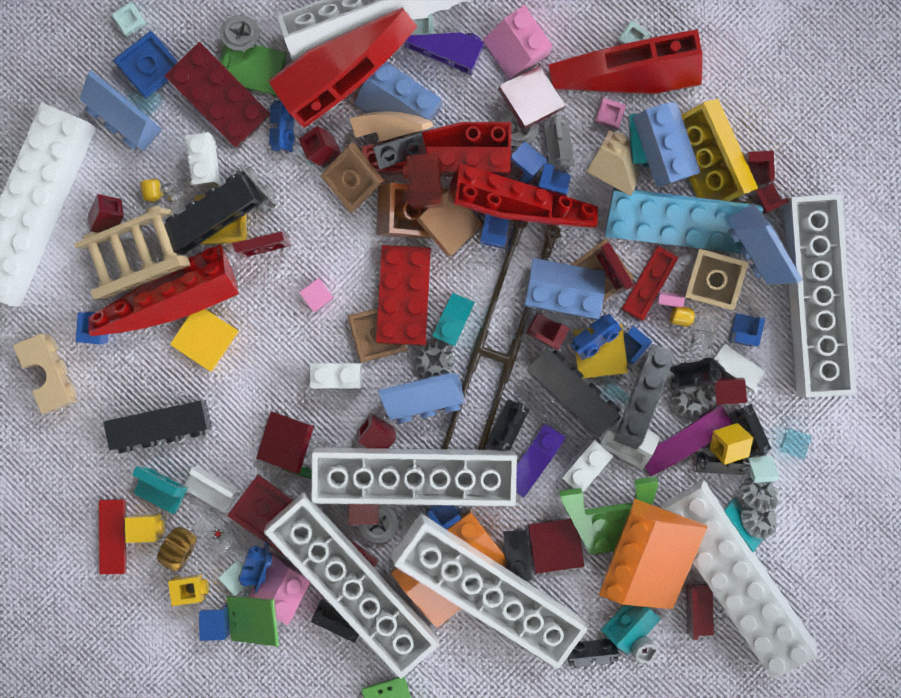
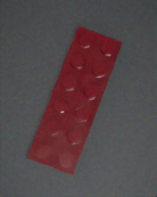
(261, 504)

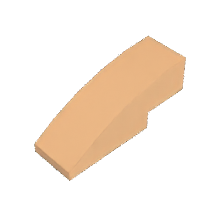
(388, 124)

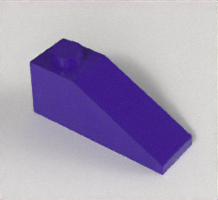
(451, 49)
(536, 457)

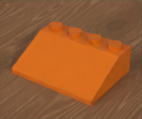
(651, 557)
(431, 603)

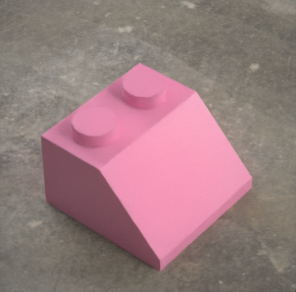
(517, 43)
(284, 585)

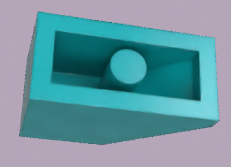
(453, 319)

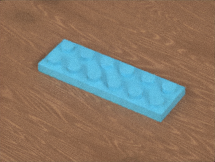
(673, 220)

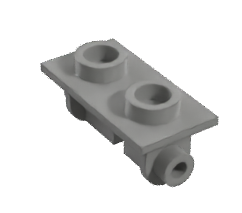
(559, 142)
(264, 192)

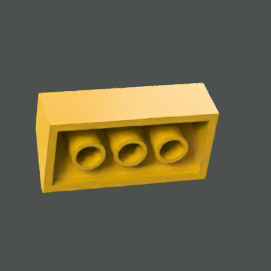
(718, 154)

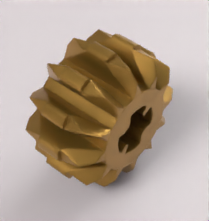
(176, 548)

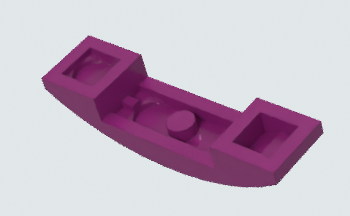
(687, 440)

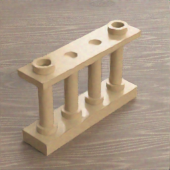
(150, 270)

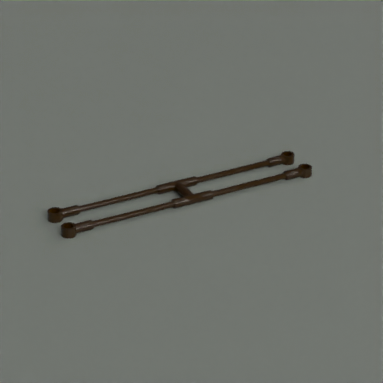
(479, 349)

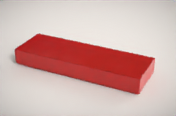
(649, 283)
(112, 536)

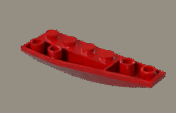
(339, 66)
(635, 67)
(469, 143)
(517, 200)
(170, 297)

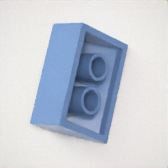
(396, 92)
(118, 113)
(666, 144)
(762, 247)
(565, 289)
(423, 397)

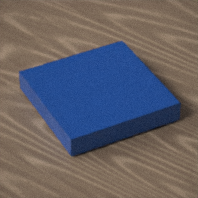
(146, 64)

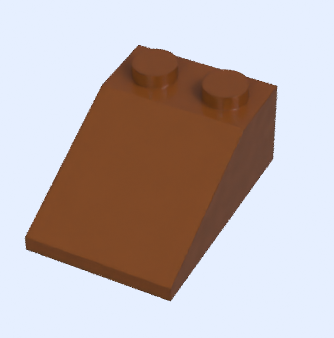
(395, 216)

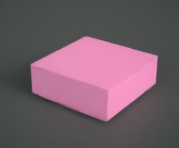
(610, 113)
(316, 295)
(671, 299)

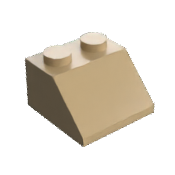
(614, 163)

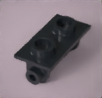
(397, 150)
(705, 370)
(747, 419)
(508, 425)
(709, 463)
(518, 553)
(331, 620)
(601, 650)

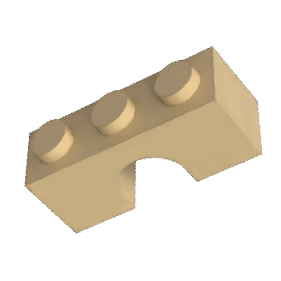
(57, 390)

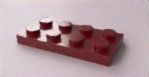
(217, 95)

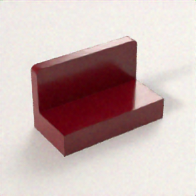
(699, 610)

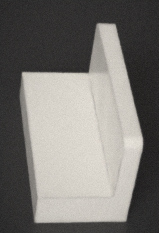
(739, 367)
(635, 457)
(210, 489)

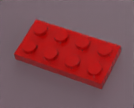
(403, 295)

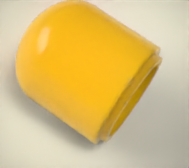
(150, 190)
(682, 316)

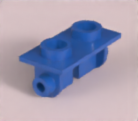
(283, 135)
(605, 330)
(255, 565)

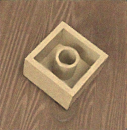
(715, 279)

